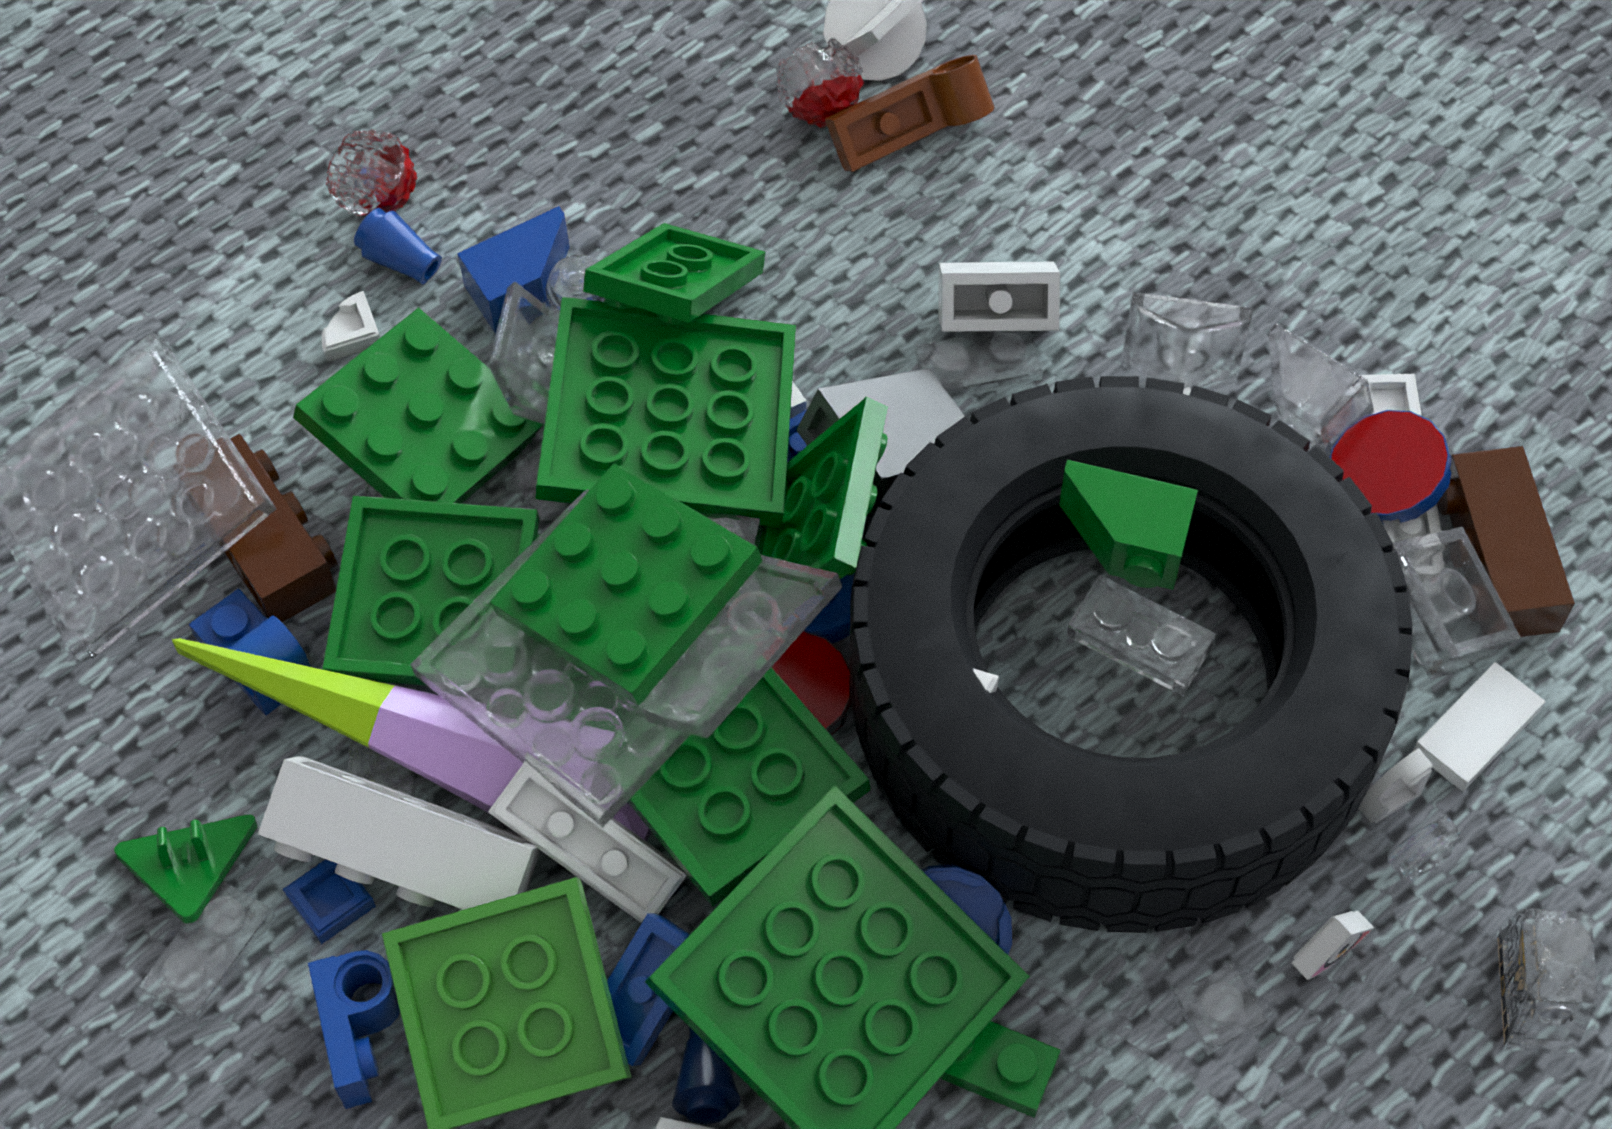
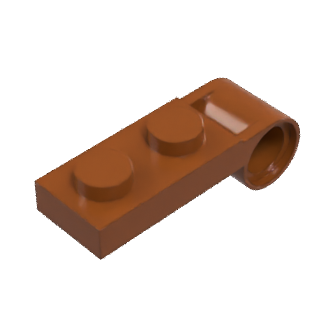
(910, 111)

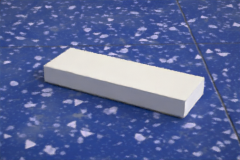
(605, 858)

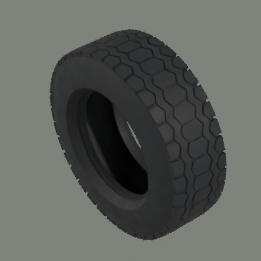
(1092, 829)

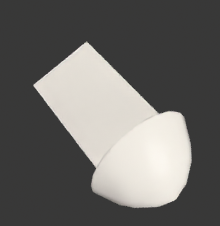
(878, 32)

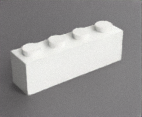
(393, 838)

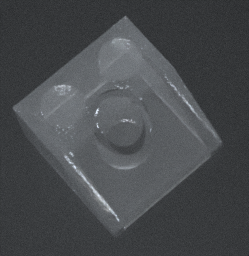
(1451, 603)

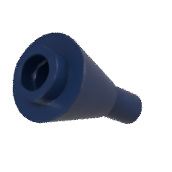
(704, 1084)

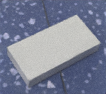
(1479, 726)

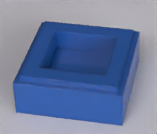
(328, 900)

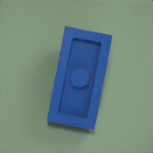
(241, 627)
(637, 1007)
(345, 1020)

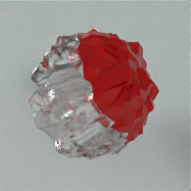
(819, 81)
(371, 173)

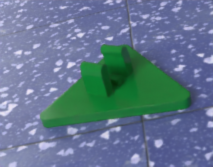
(187, 863)

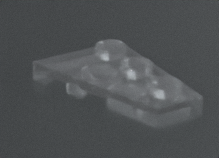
(740, 646)

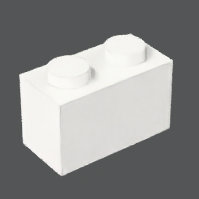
(999, 296)

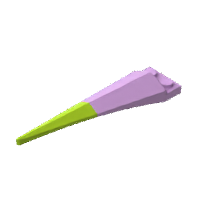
(395, 721)

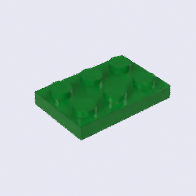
(673, 273)

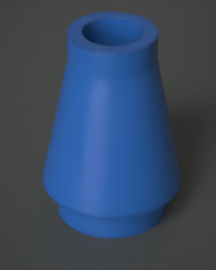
(395, 245)

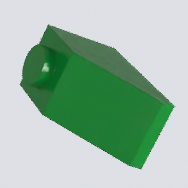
(1129, 521)

